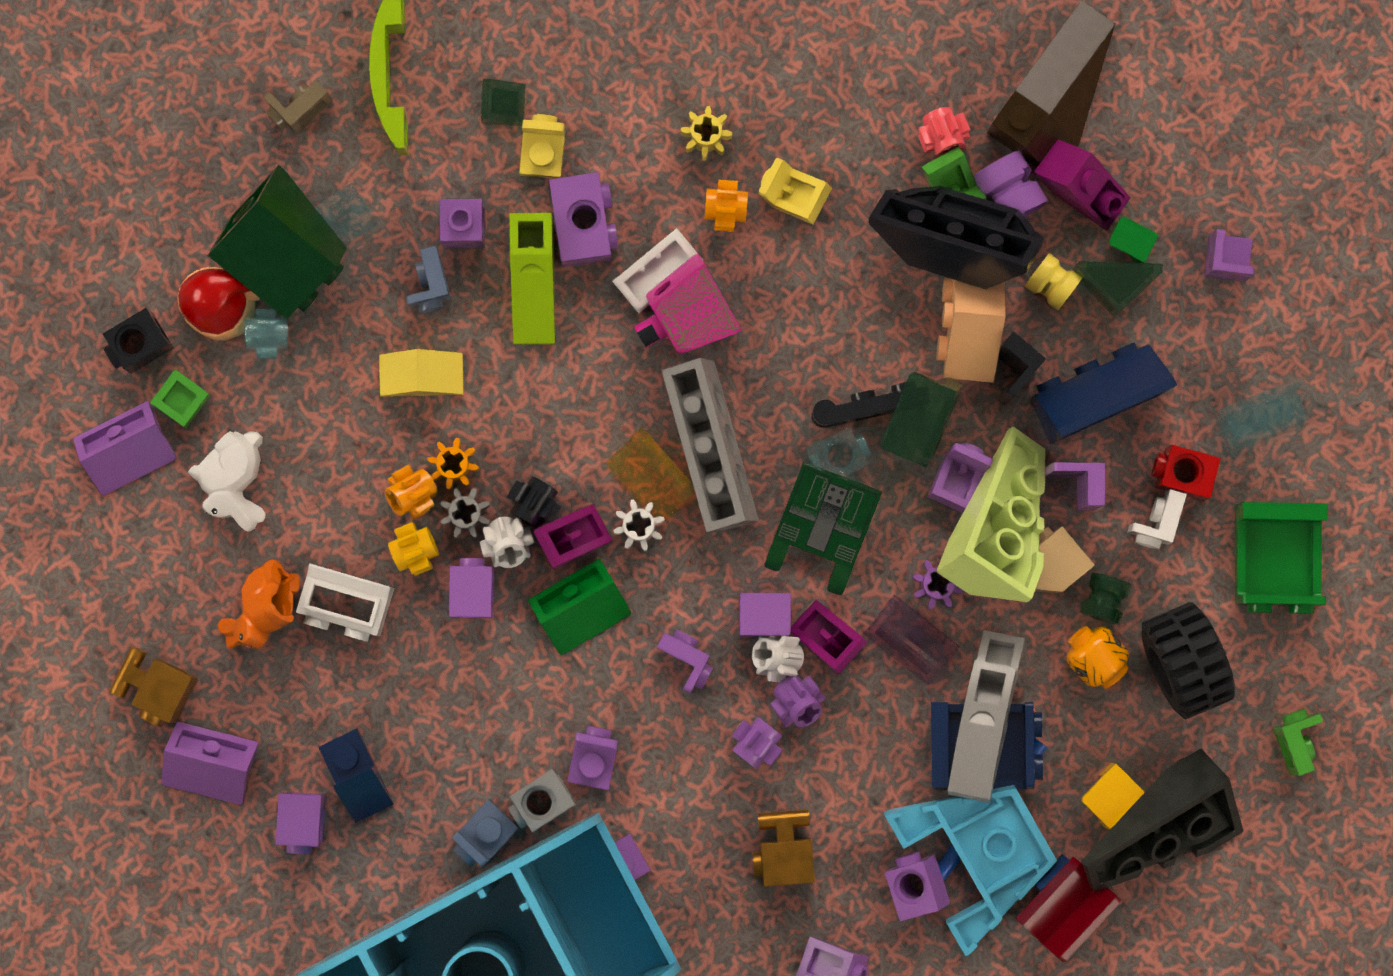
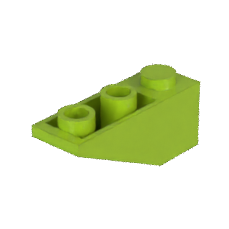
(532, 278)

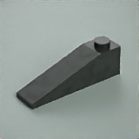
(1179, 814)

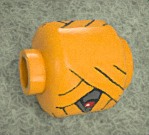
(1097, 656)

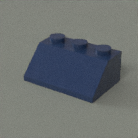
(1100, 391)

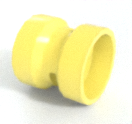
(1053, 281)

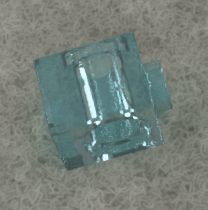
(856, 445)

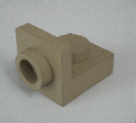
(304, 107)

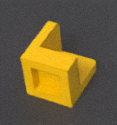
(1112, 795)

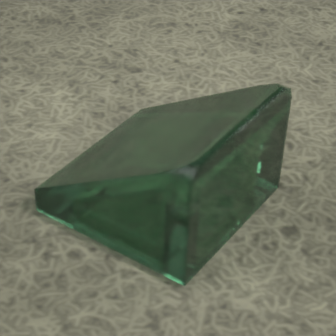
(502, 102)

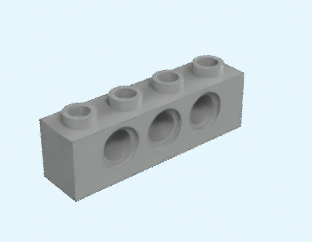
(710, 445)

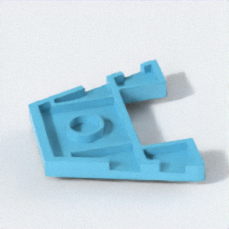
(996, 846)

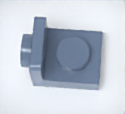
(430, 273)
(484, 834)

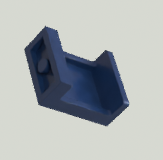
(1017, 761)

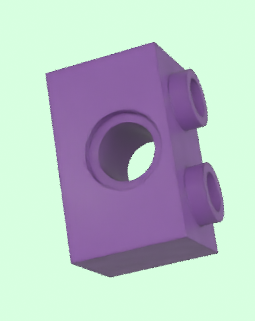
(575, 195)

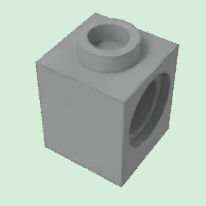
(559, 794)

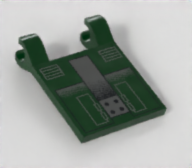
(827, 519)

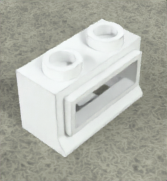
(349, 585)

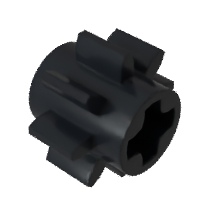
(533, 502)

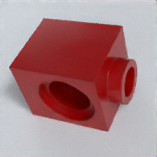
(1203, 467)

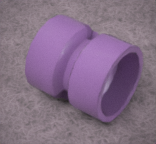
(1009, 185)

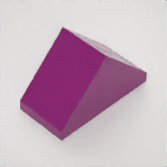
(572, 536)
(827, 636)

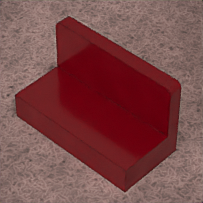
(1067, 911)

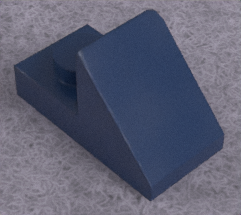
(355, 775)

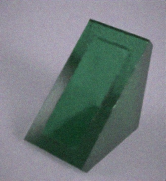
(1116, 282)

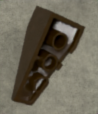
(1058, 88)

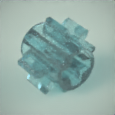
(265, 333)

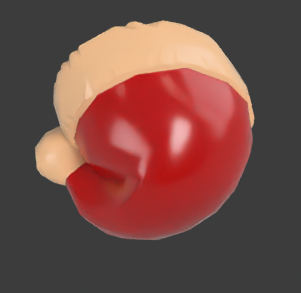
(216, 303)

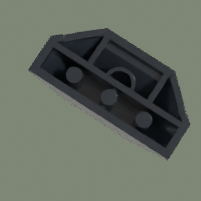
(956, 234)

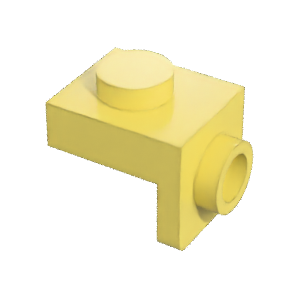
(793, 191)

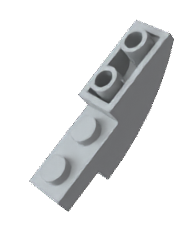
(985, 716)

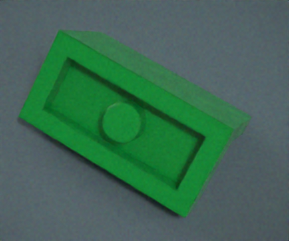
(579, 606)

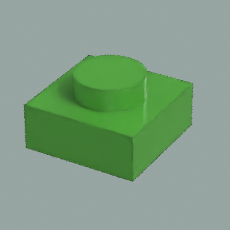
(180, 398)

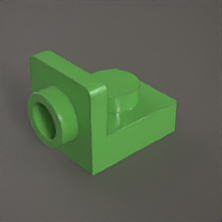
(1295, 748)

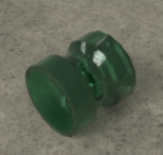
(1105, 598)

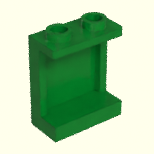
(1279, 556)

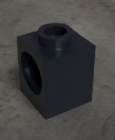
(155, 343)

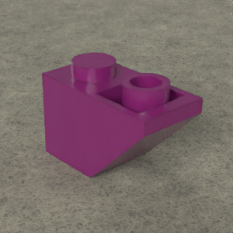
(1082, 183)

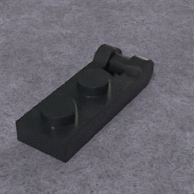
(862, 406)

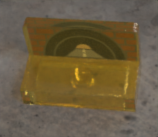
(651, 475)

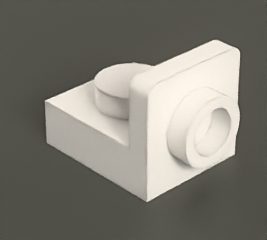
(1166, 514)

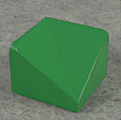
(1133, 239)

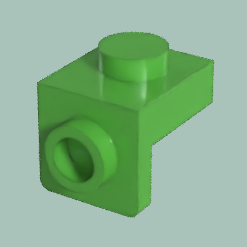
(952, 172)

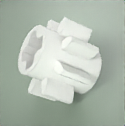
(628, 520)
(506, 542)
(777, 657)

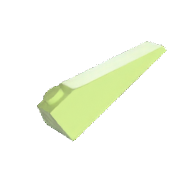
(998, 534)

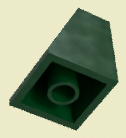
(279, 245)

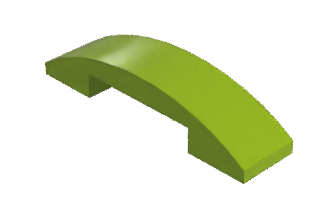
(388, 21)

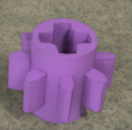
(935, 595)
(797, 701)
(757, 742)

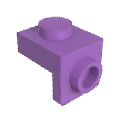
(959, 475)
(683, 648)

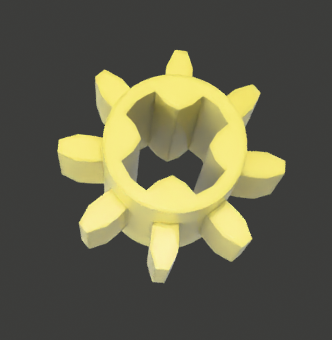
(715, 139)

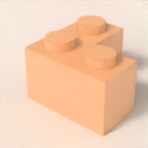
(974, 330)

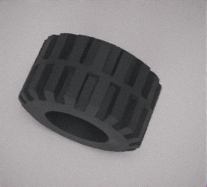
(1188, 660)

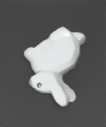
(226, 475)

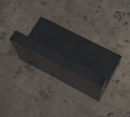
(1020, 358)

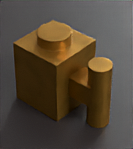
(161, 689)
(787, 859)

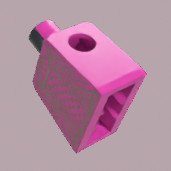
(687, 309)

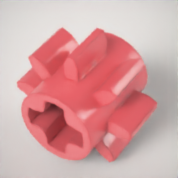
(943, 131)

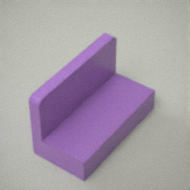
(123, 448)
(1089, 482)
(208, 762)

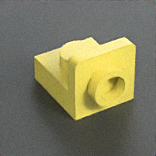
(542, 147)

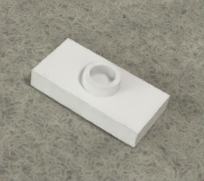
(654, 268)

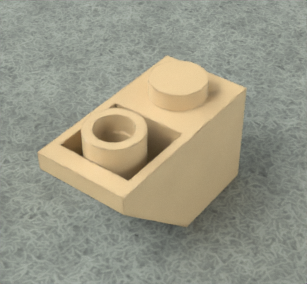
(1062, 561)

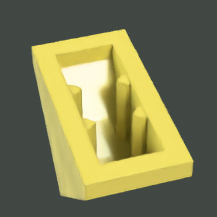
(421, 373)

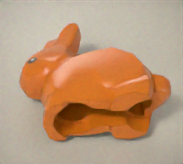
(265, 606)

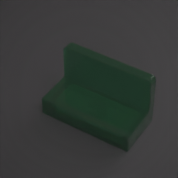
(921, 418)

